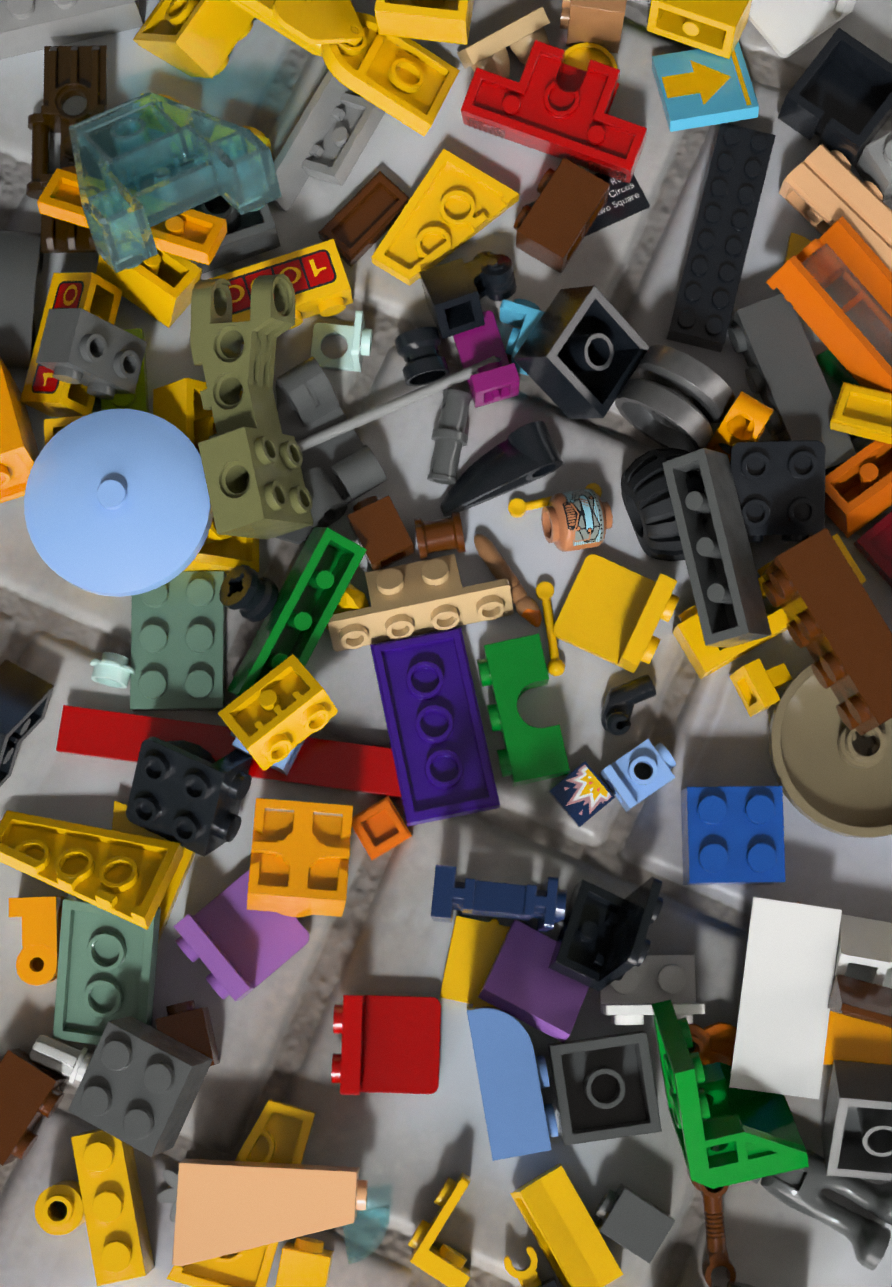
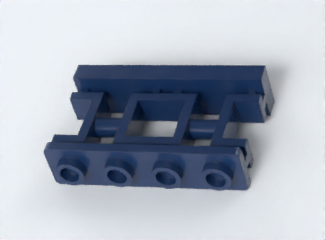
(497, 899)

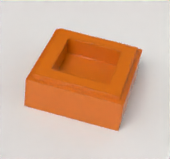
(380, 828)

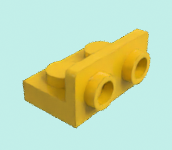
(278, 712)

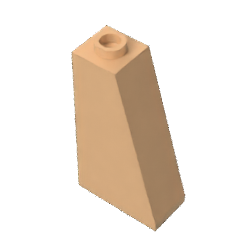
(254, 1204)

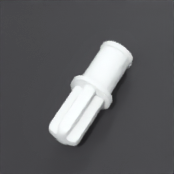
(60, 1057)

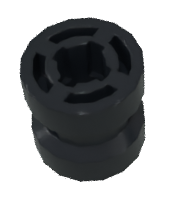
(422, 356)

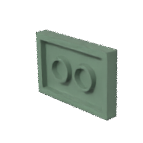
(179, 645)
(102, 971)

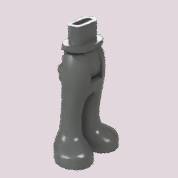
(803, 1192)

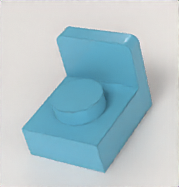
(522, 315)

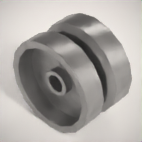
(675, 399)

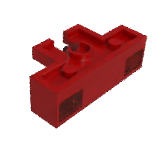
(558, 112)

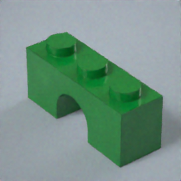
(529, 751)

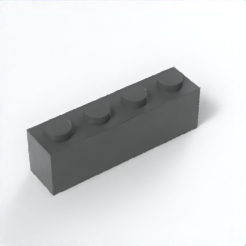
(788, 376)
(718, 552)

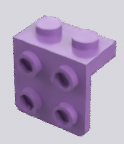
(239, 943)

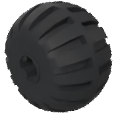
(650, 504)

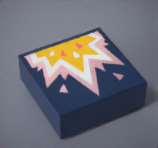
(581, 794)

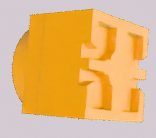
(299, 858)

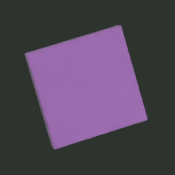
(528, 988)

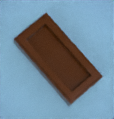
(365, 218)

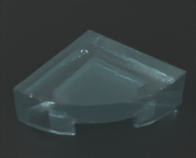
(366, 1232)

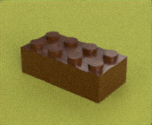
(837, 626)

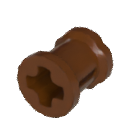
(439, 535)

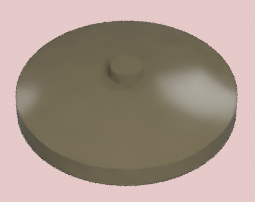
(826, 767)

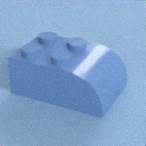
(511, 1085)

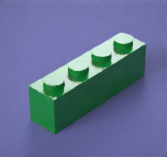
(301, 606)

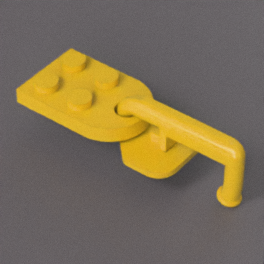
(380, 68)

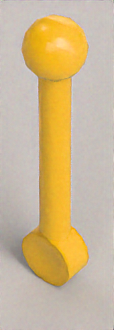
(518, 507)
(545, 592)

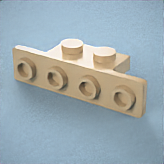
(418, 601)

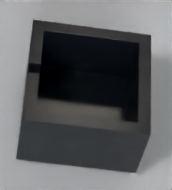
(841, 96)

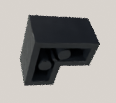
(22, 707)

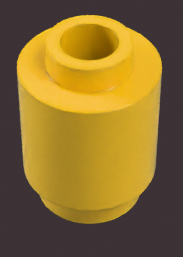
(46, 1211)

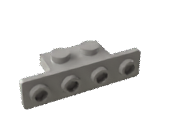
(325, 139)

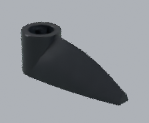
(515, 462)

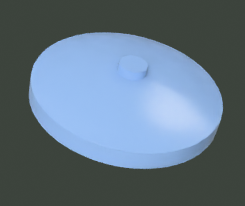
(118, 502)

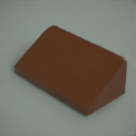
(861, 1000)

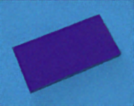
(434, 727)

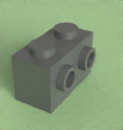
(91, 352)

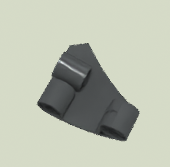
(19, 266)
(335, 469)

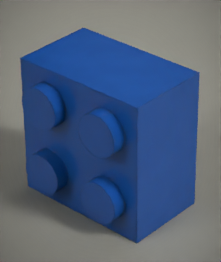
(733, 835)

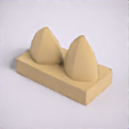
(520, 35)

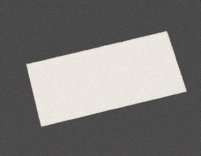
(785, 998)

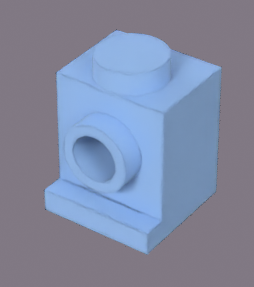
(623, 781)

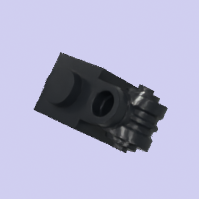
(456, 290)

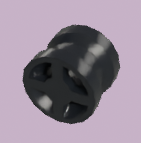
(248, 593)

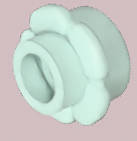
(112, 670)

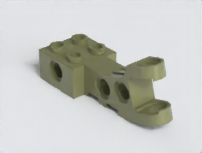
(249, 463)

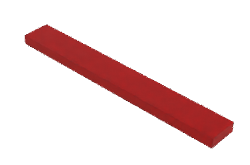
(317, 764)

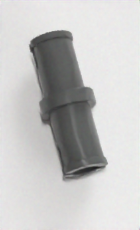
(449, 437)

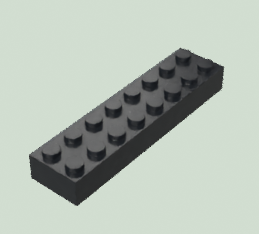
(721, 237)

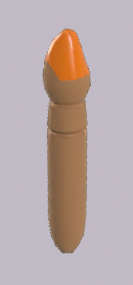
(524, 605)

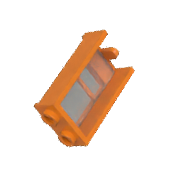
(845, 301)

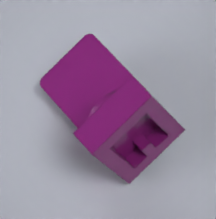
(494, 380)

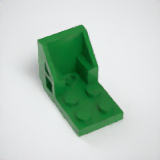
(722, 1129)

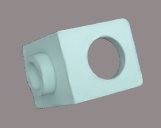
(357, 338)

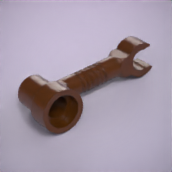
(716, 1239)

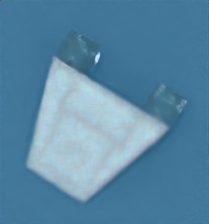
(157, 162)

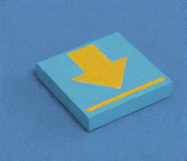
(704, 88)

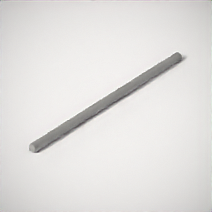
(392, 405)

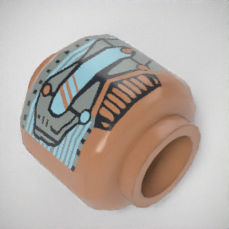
(576, 520)

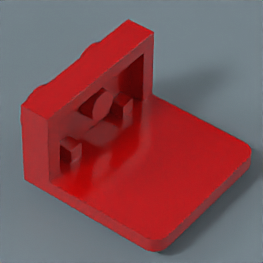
(387, 1044)

